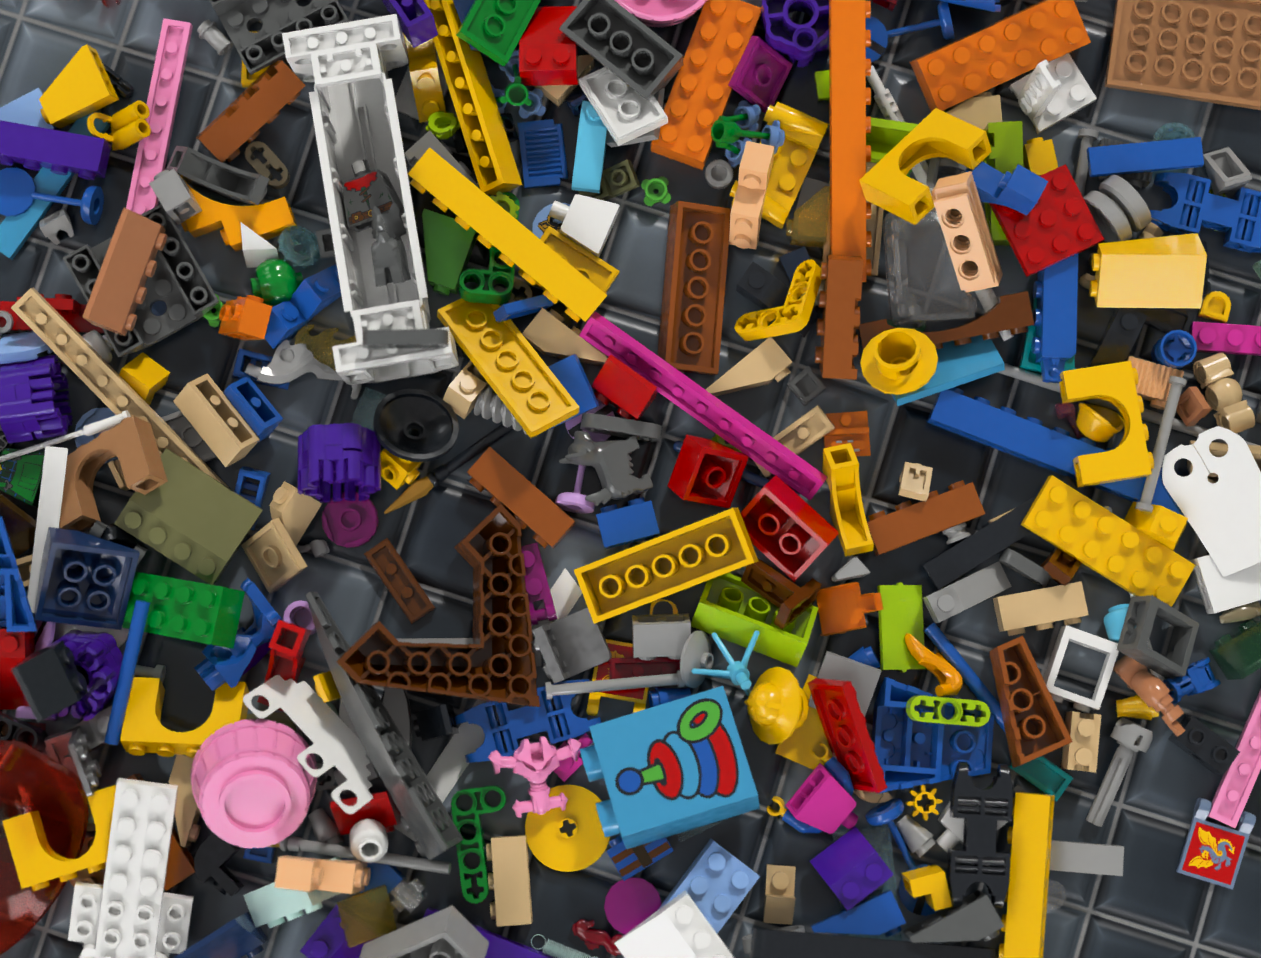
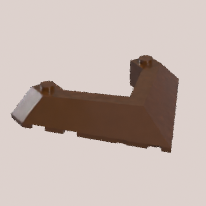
(501, 658)

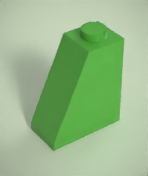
(447, 251)

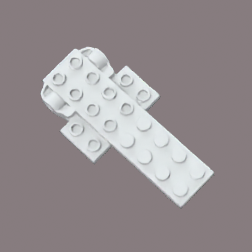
(131, 910)

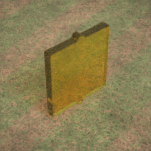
(366, 916)

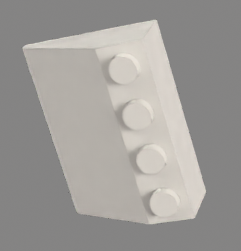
(674, 932)

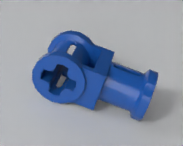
(1197, 680)

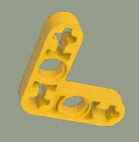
(791, 316)

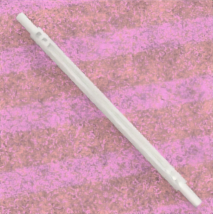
(891, 112)

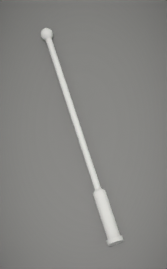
(87, 430)

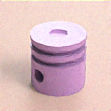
(299, 614)

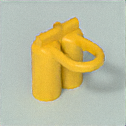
(127, 125)

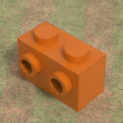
(245, 318)

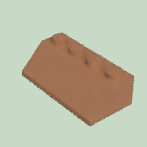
(125, 273)

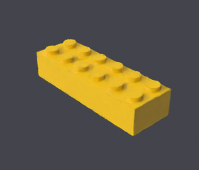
(666, 565)

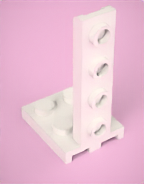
(1052, 92)

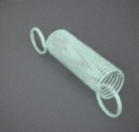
(564, 955)

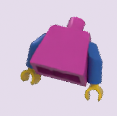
(822, 799)

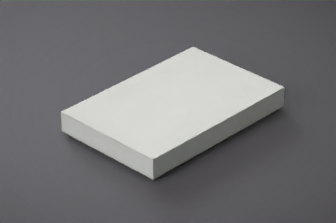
(621, 107)

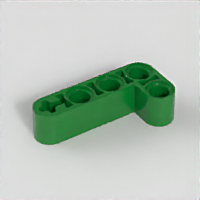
(488, 278)
(476, 844)

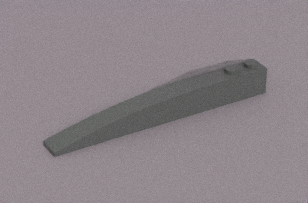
(386, 747)

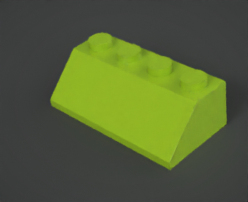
(738, 611)

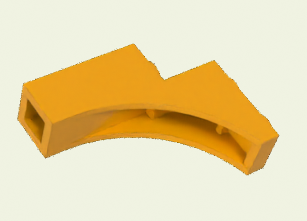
(264, 219)

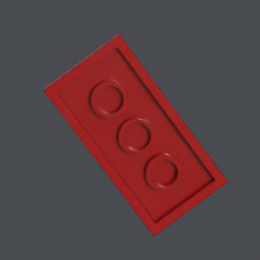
(847, 732)

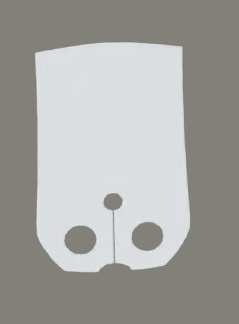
(1223, 512)

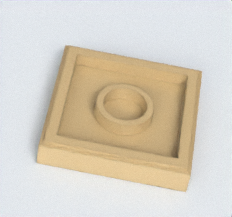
(274, 555)

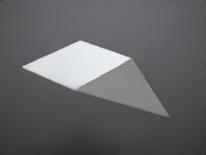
(255, 248)

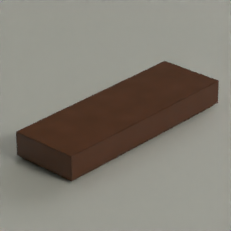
(399, 581)

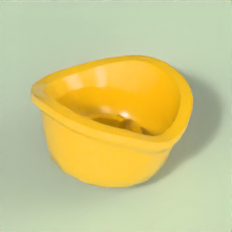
(1098, 422)

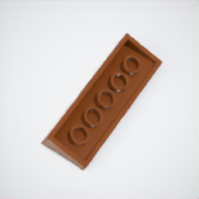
(694, 287)

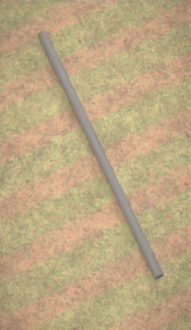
(1147, 415)

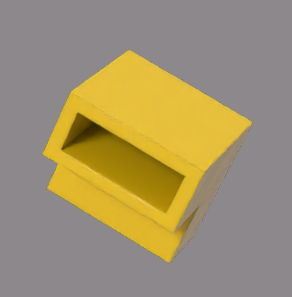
(144, 376)
(928, 882)

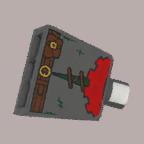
(365, 192)

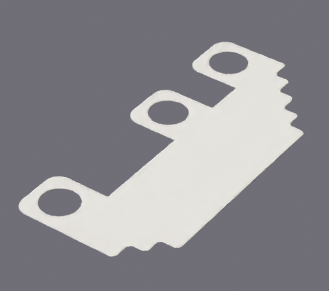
(330, 735)

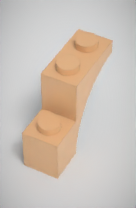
(750, 195)
(321, 874)

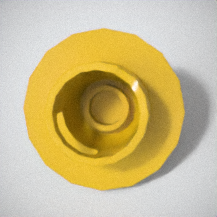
(899, 361)
(776, 705)

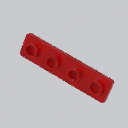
(64, 305)

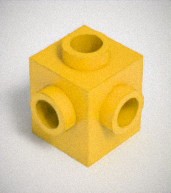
(397, 470)

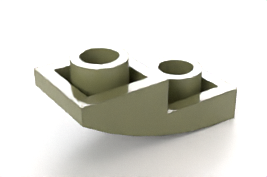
(615, 181)

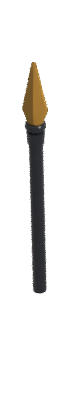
(422, 486)

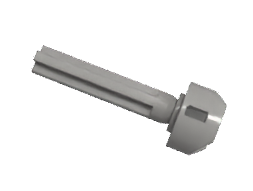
(1131, 738)

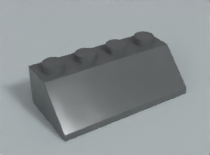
(623, 45)

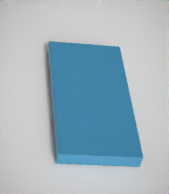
(958, 366)

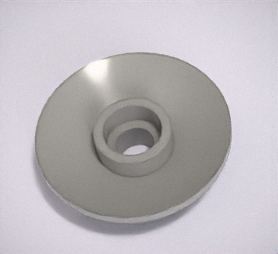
(695, 654)

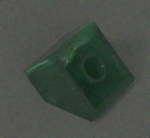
(1241, 653)

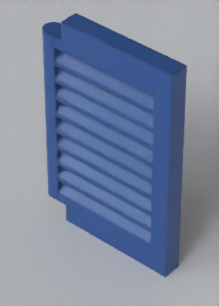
(542, 153)

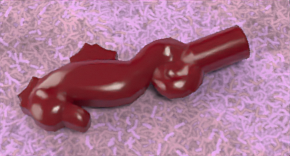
(595, 937)

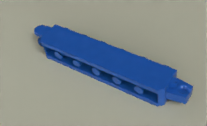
(1055, 317)

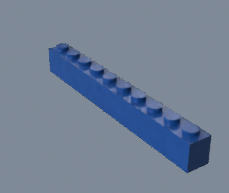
(1030, 441)

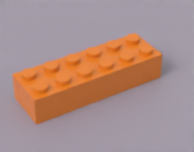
(999, 52)
(703, 80)

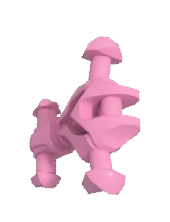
(535, 763)

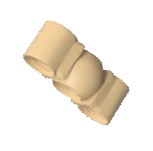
(1223, 393)

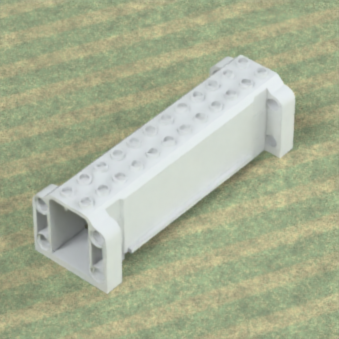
(355, 122)

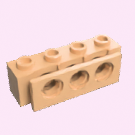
(966, 232)

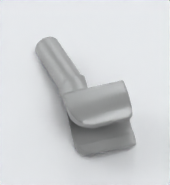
(318, 547)

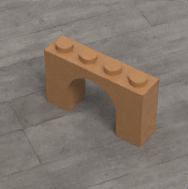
(139, 459)

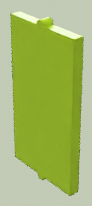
(900, 616)

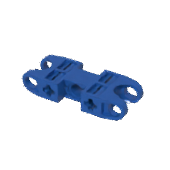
(1197, 208)
(524, 722)

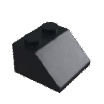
(50, 680)

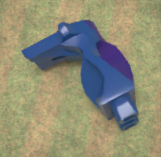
(250, 645)

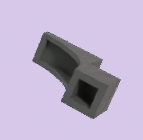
(219, 177)

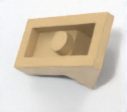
(779, 894)

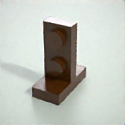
(781, 591)

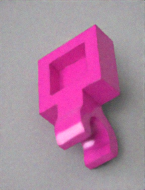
(569, 765)

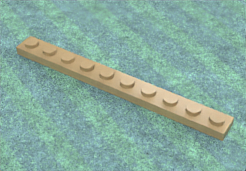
(99, 374)

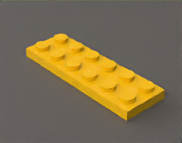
(509, 365)
(1106, 543)

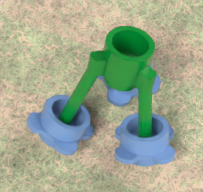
(516, 93)
(727, 132)

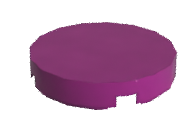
(350, 522)
(630, 903)

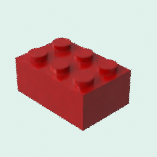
(786, 528)

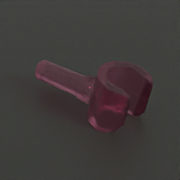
(1068, 410)

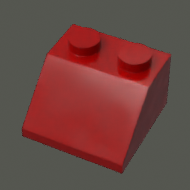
(623, 389)
(707, 472)
(379, 808)

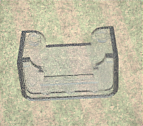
(922, 274)

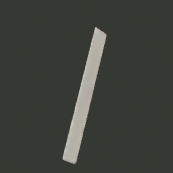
(48, 510)

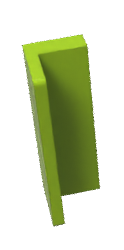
(885, 136)

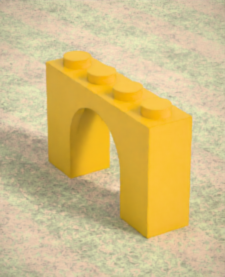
(933, 137)
(1116, 385)
(143, 727)
(39, 863)

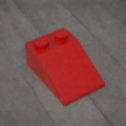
(546, 52)
(13, 649)

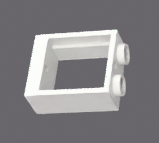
(1090, 641)

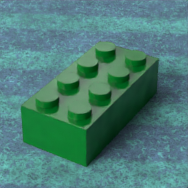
(187, 609)

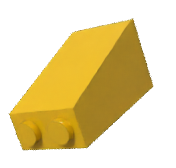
(1149, 273)

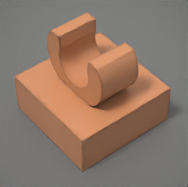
(1192, 406)

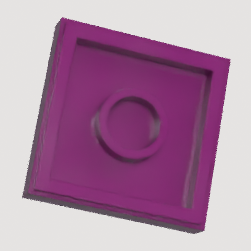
(760, 74)

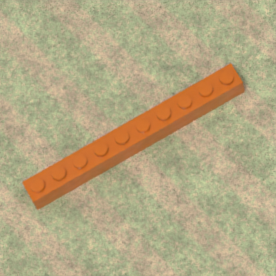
(849, 128)

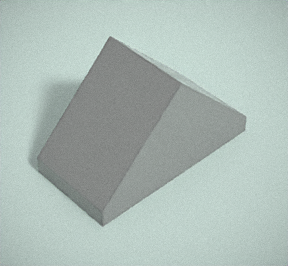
(1225, 171)

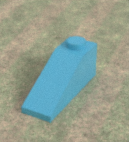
(589, 150)

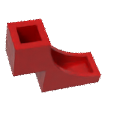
(286, 653)

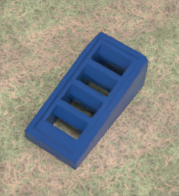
(254, 357)
(241, 483)

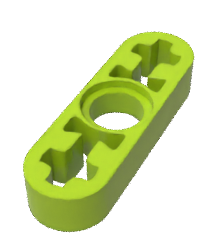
(955, 720)

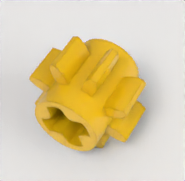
(929, 807)

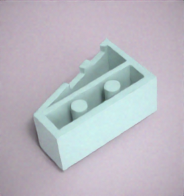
(272, 904)

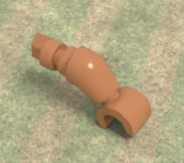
(1150, 690)

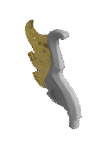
(306, 355)

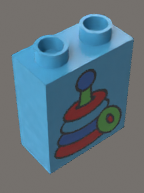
(670, 769)

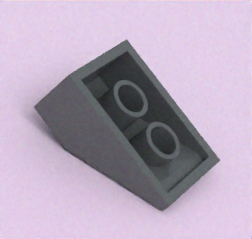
(967, 922)

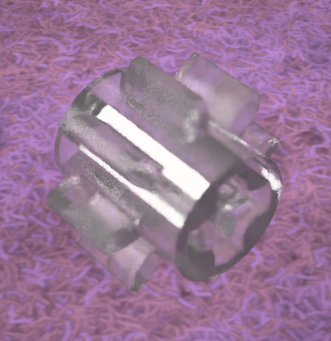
(408, 895)

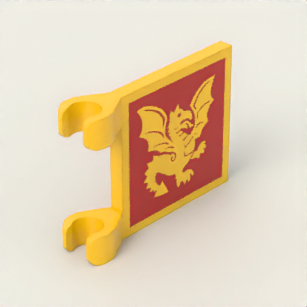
(601, 672)

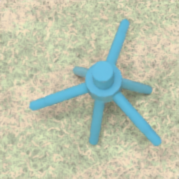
(736, 670)

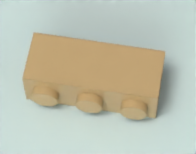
(216, 420)
(1040, 608)
(510, 880)

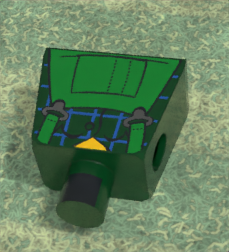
(22, 476)

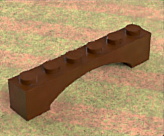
(1010, 313)

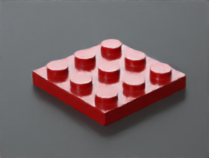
(1054, 227)

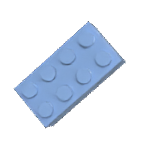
(715, 884)

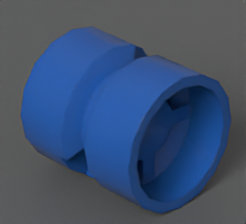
(1174, 349)

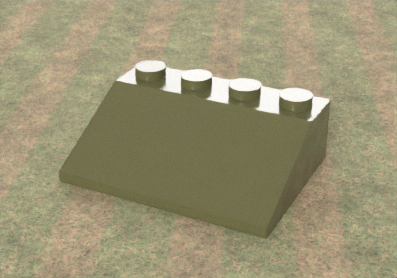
(191, 519)

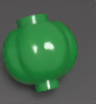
(275, 281)

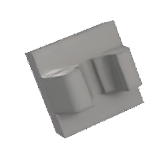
(53, 223)

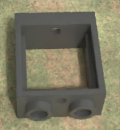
(1135, 641)

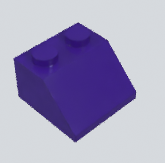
(851, 868)

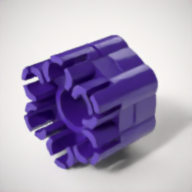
(796, 40)
(29, 400)
(335, 456)
(102, 661)

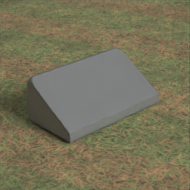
(852, 569)

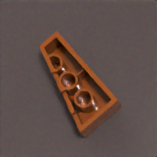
(250, 111)
(840, 316)
(1026, 705)

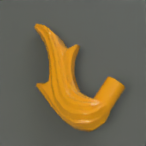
(947, 675)

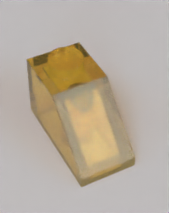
(810, 221)

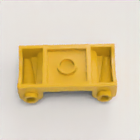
(790, 162)

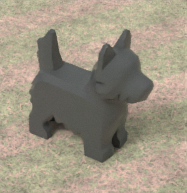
(389, 251)
(612, 465)

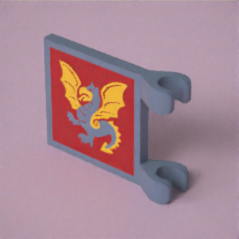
(1214, 850)

